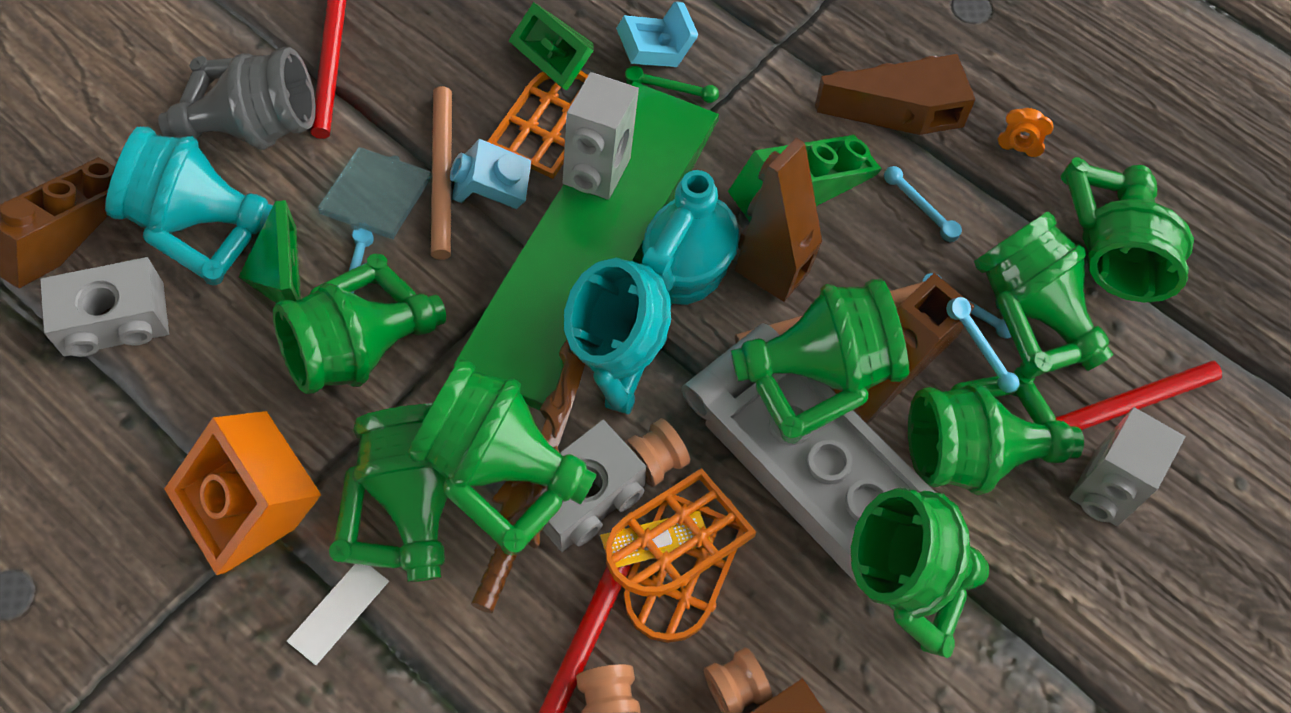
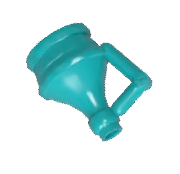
(171, 187)
(692, 240)
(617, 325)

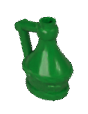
(1132, 243)
(1042, 278)
(342, 337)
(842, 340)
(486, 435)
(974, 441)
(406, 490)
(919, 561)

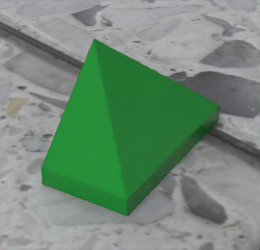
(552, 45)
(273, 260)

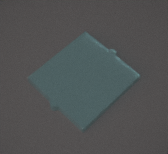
(375, 193)

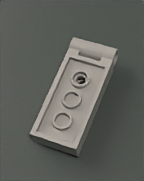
(820, 478)

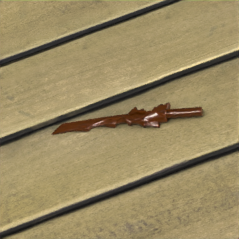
(520, 495)

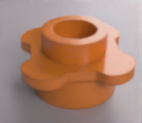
(1028, 121)

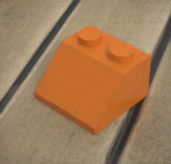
(240, 489)

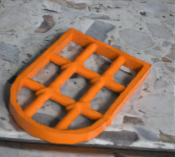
(532, 124)
(682, 516)
(684, 595)

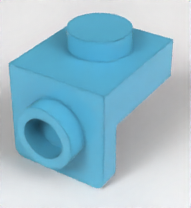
(658, 40)
(491, 173)

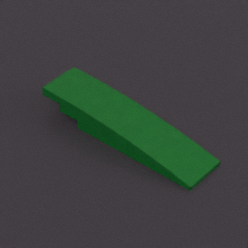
(525, 318)

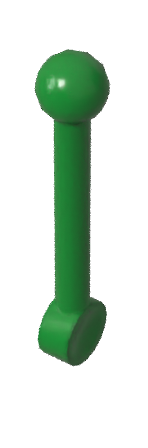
(708, 93)

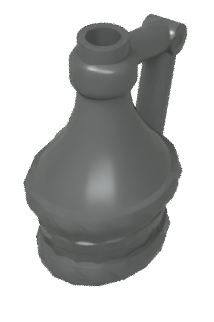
(253, 99)

